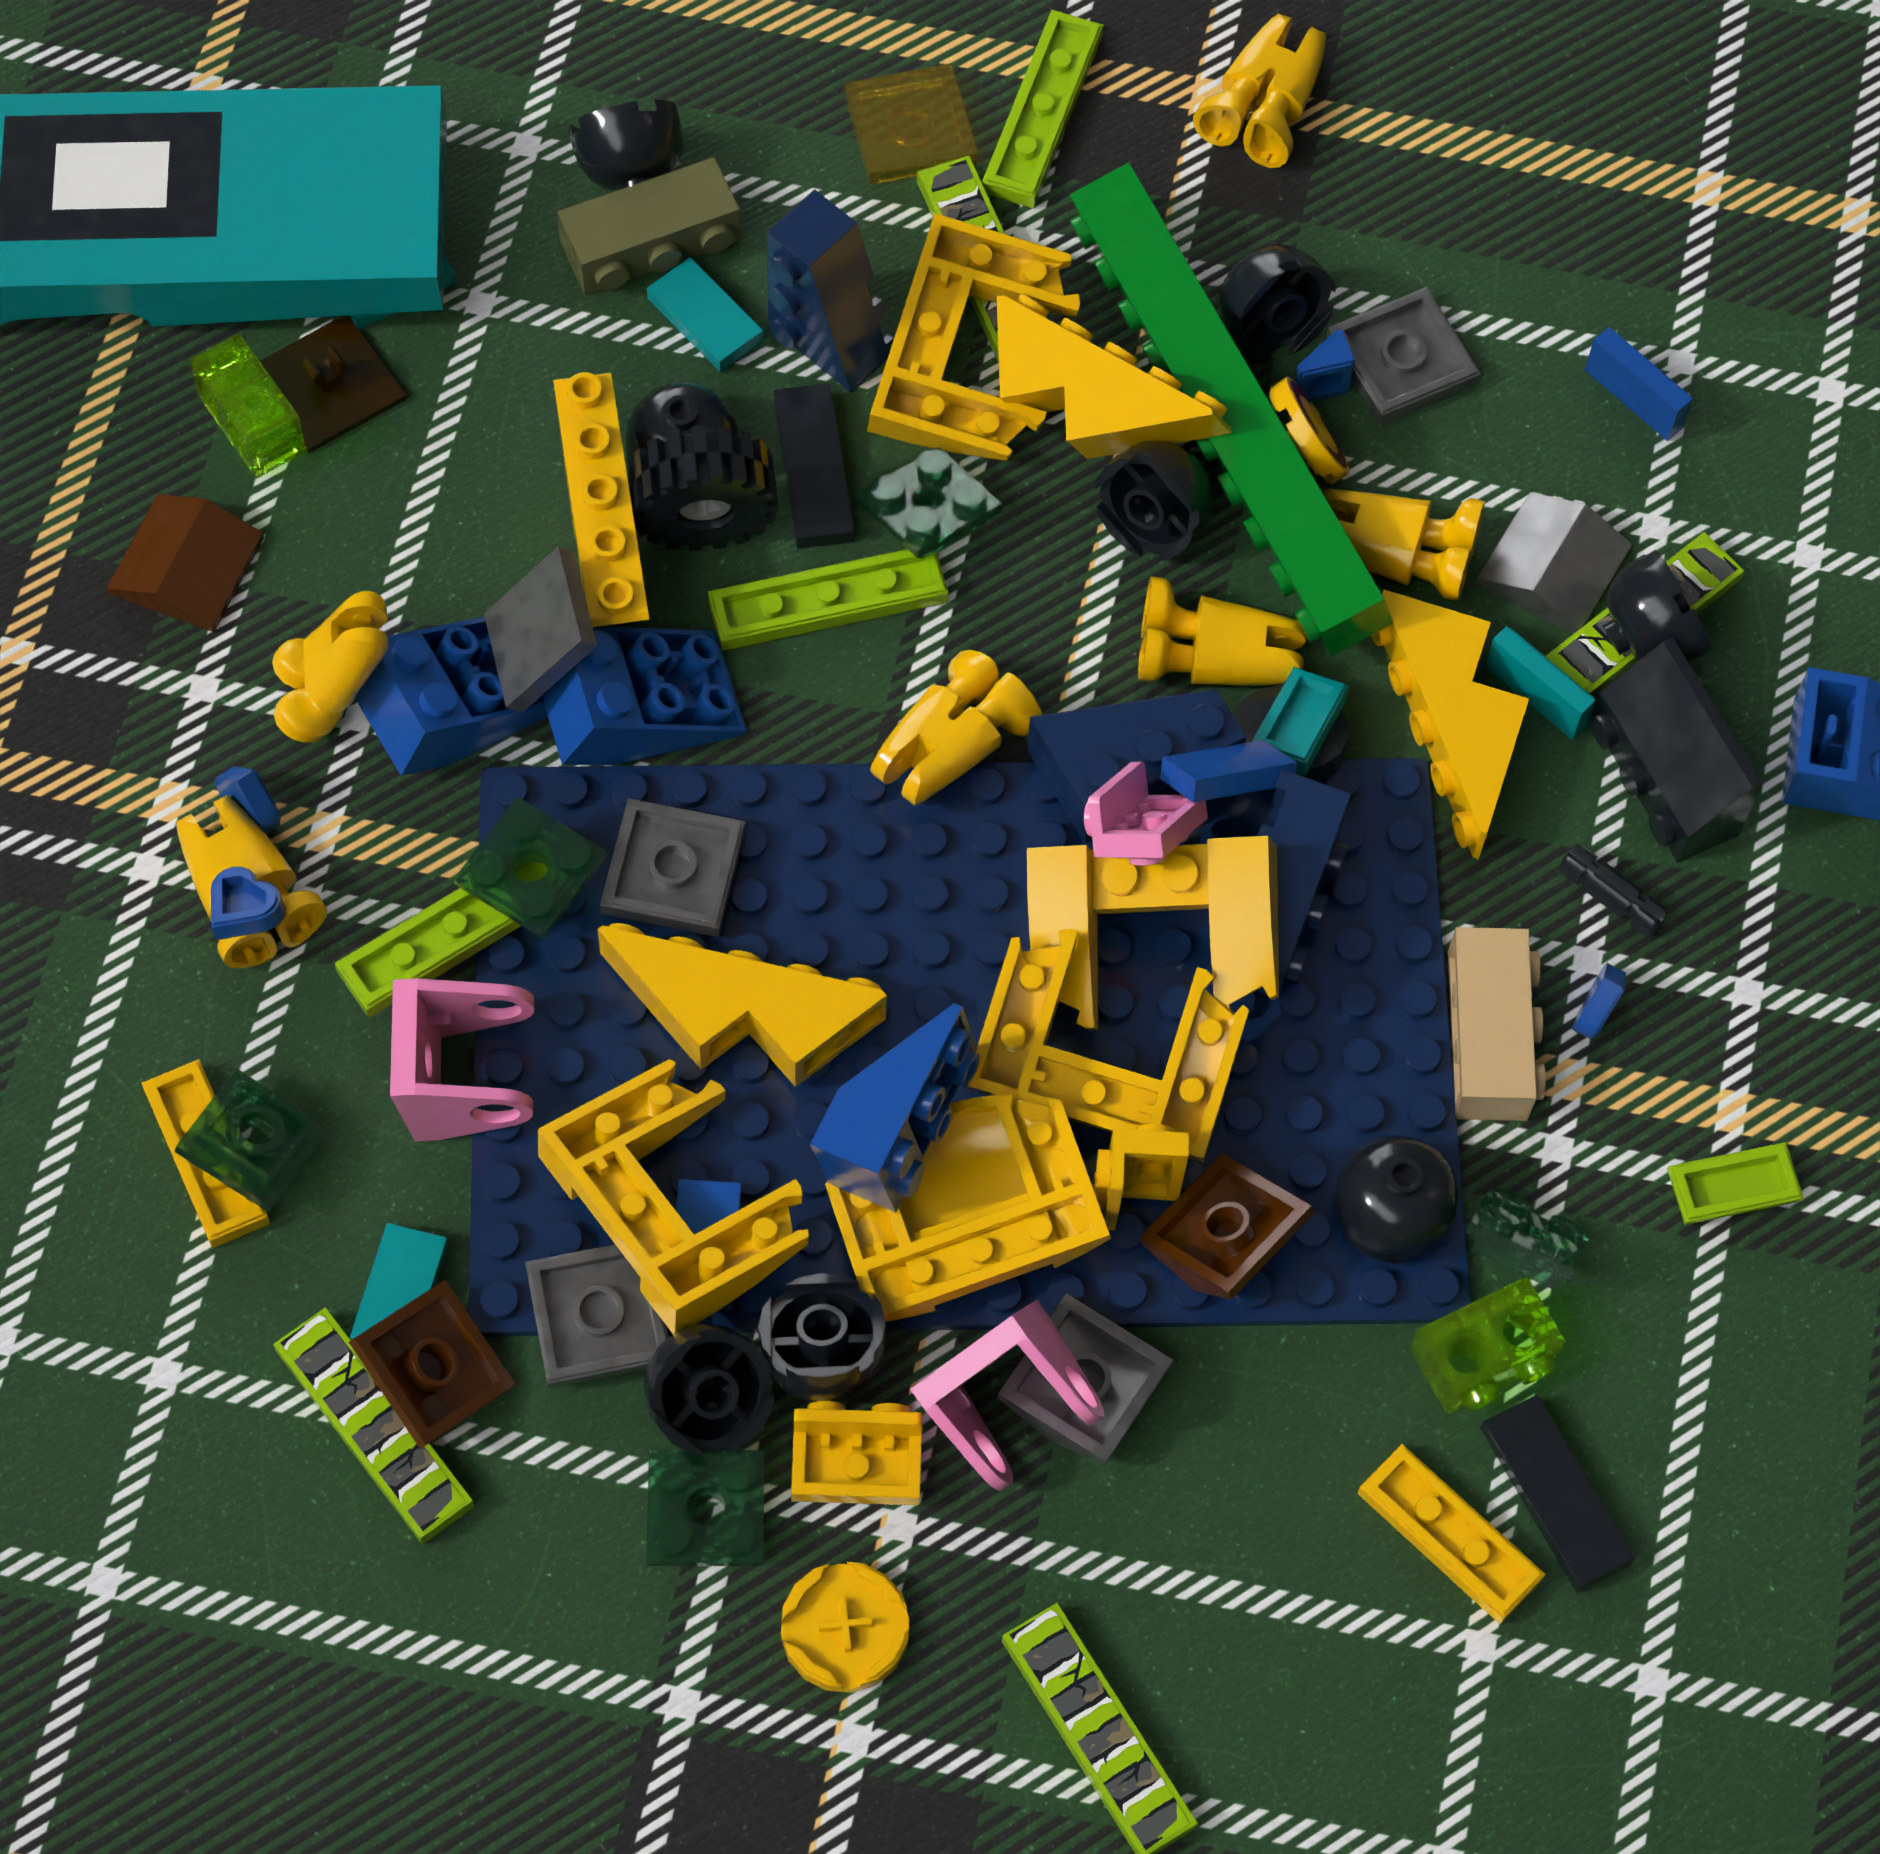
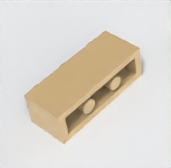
(1494, 1024)

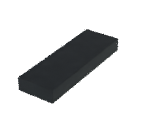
(813, 466)
(1557, 1493)

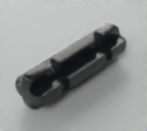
(1613, 890)

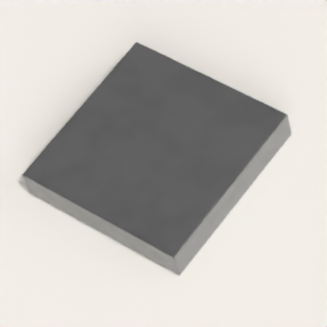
(1406, 356)
(540, 629)
(673, 867)
(592, 1316)

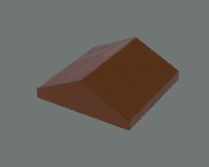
(186, 560)
(1225, 1228)
(432, 1363)

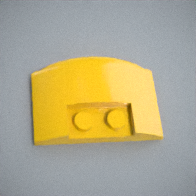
(992, 1205)

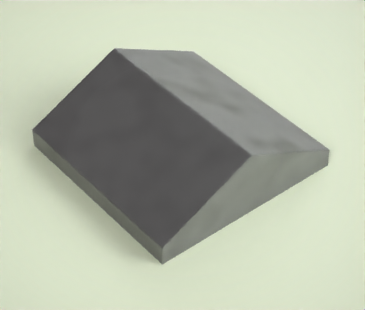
(1555, 560)
(1116, 1365)

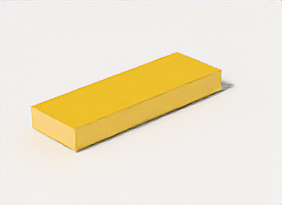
(177, 1102)
(1451, 1534)

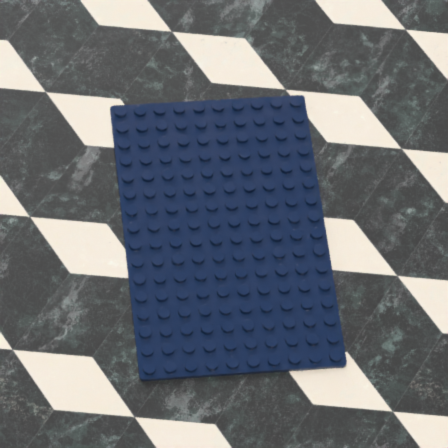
(926, 908)

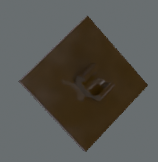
(333, 381)

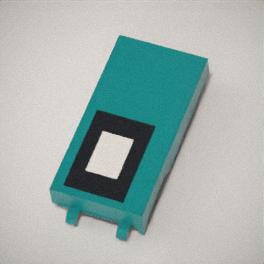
(222, 203)

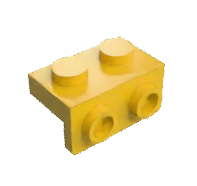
(1141, 1166)
(856, 1454)

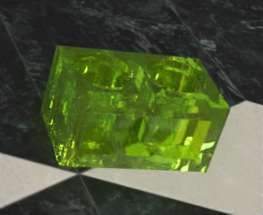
(248, 405)
(1479, 1335)

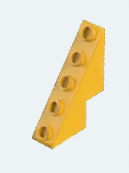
(1102, 392)
(600, 499)
(1461, 722)
(720, 998)

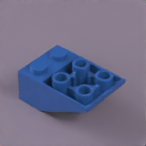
(440, 697)
(643, 697)
(1835, 745)
(893, 1111)

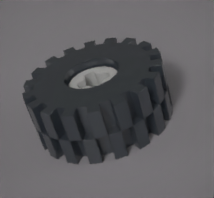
(703, 488)

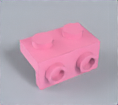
(1136, 824)

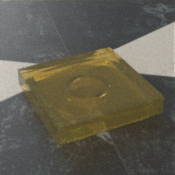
(909, 122)

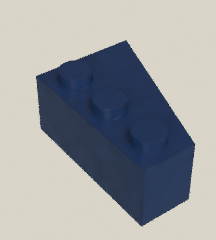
(1091, 745)

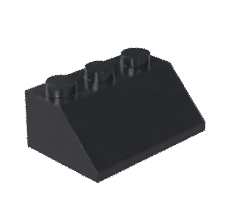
(1675, 753)

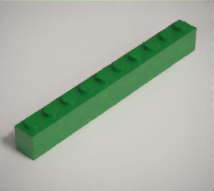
(1258, 456)

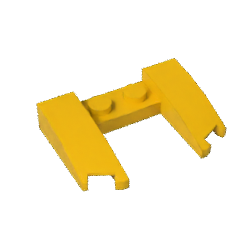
(956, 264)
(1226, 875)
(1093, 1092)
(681, 1274)

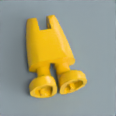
(1270, 84)
(1393, 529)
(1229, 641)
(329, 667)
(942, 738)
(247, 846)

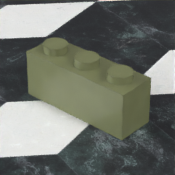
(649, 226)

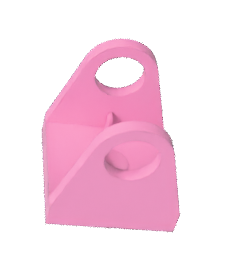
(420, 1019)
(956, 1415)

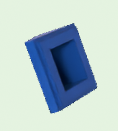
(1327, 369)

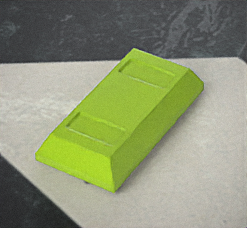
(1735, 1183)

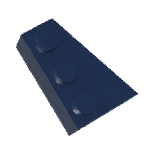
(822, 293)
(1307, 831)

